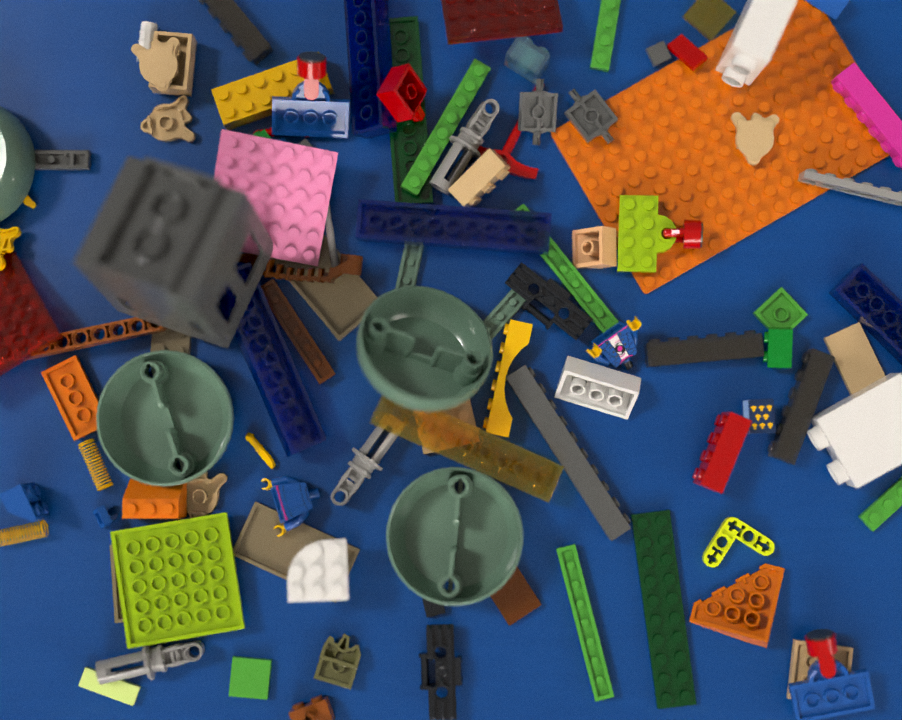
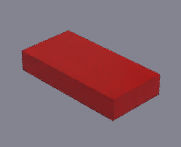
(687, 52)

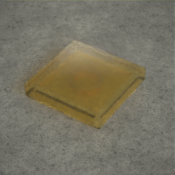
(709, 16)

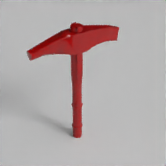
(517, 169)

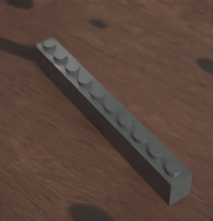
(568, 453)

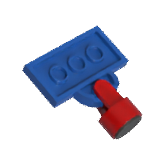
(310, 108)
(829, 686)

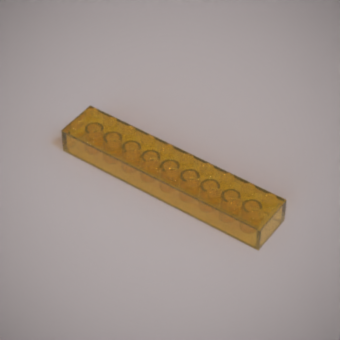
(470, 447)

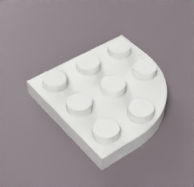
(319, 572)

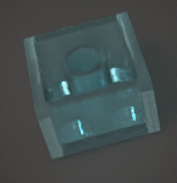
(527, 59)

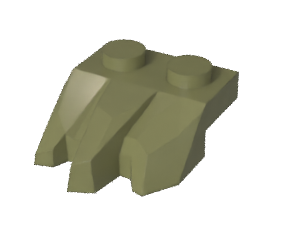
(338, 663)

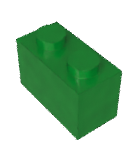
(779, 347)

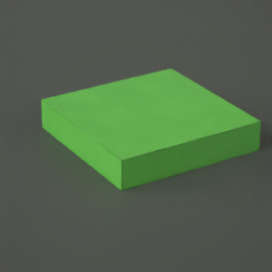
(780, 311)
(250, 677)

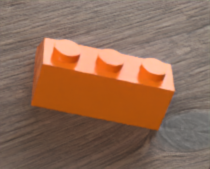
(154, 502)

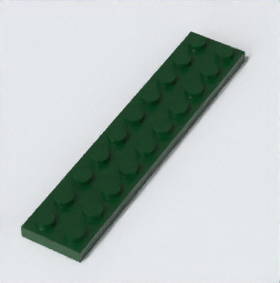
(410, 135)
(663, 609)

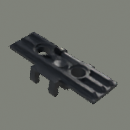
(552, 297)
(447, 671)

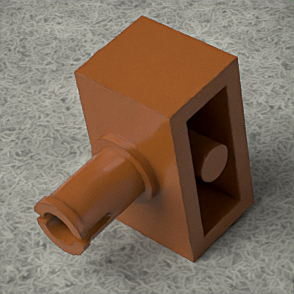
(317, 709)

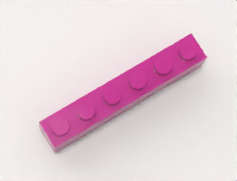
(871, 110)

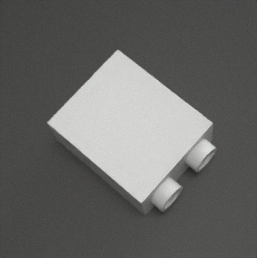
(754, 40)
(862, 432)

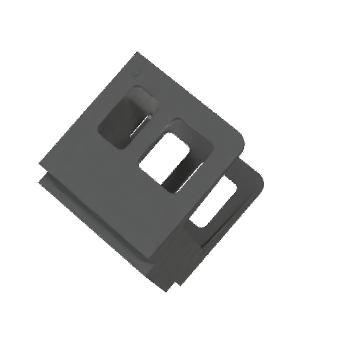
(171, 247)

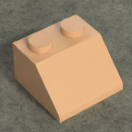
(594, 247)

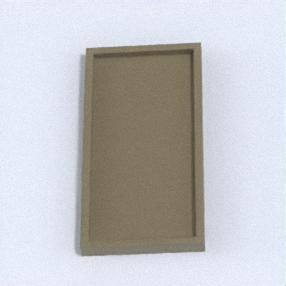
(337, 303)
(263, 548)

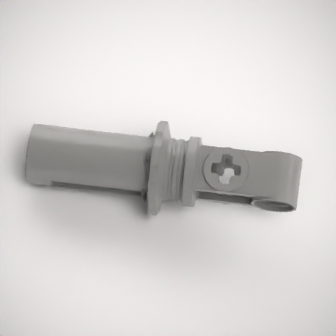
(467, 141)
(362, 466)
(154, 659)

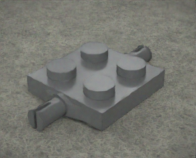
(537, 111)
(591, 116)

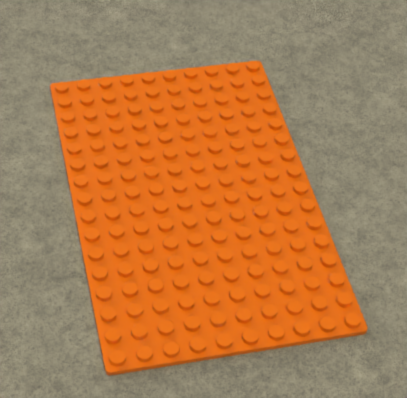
(680, 142)

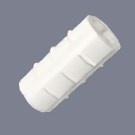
(147, 34)

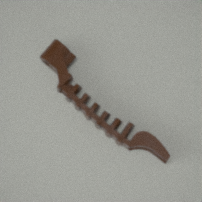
(348, 265)

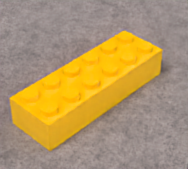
(252, 96)

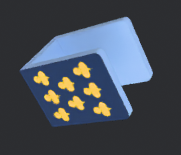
(762, 415)

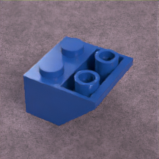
(25, 502)

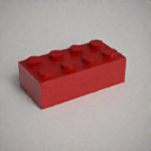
(722, 451)

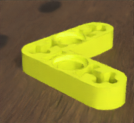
(730, 536)

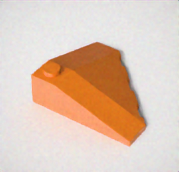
(743, 608)

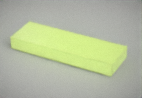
(119, 690)

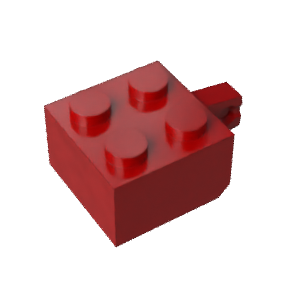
(403, 94)

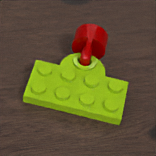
(647, 234)

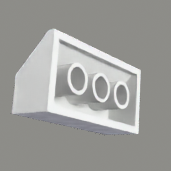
(598, 387)

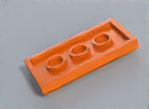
(73, 396)

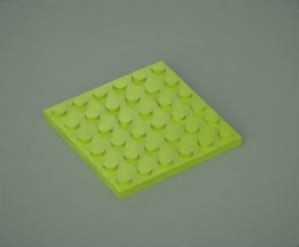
(177, 580)

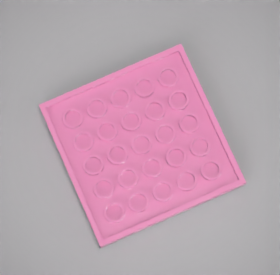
(286, 187)

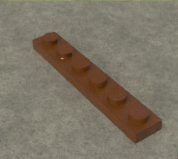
(297, 332)

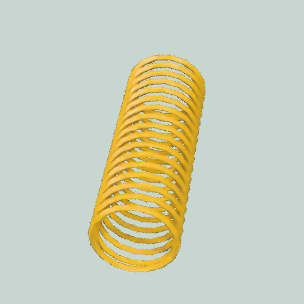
(94, 477)
(23, 532)

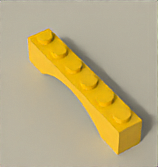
(517, 338)

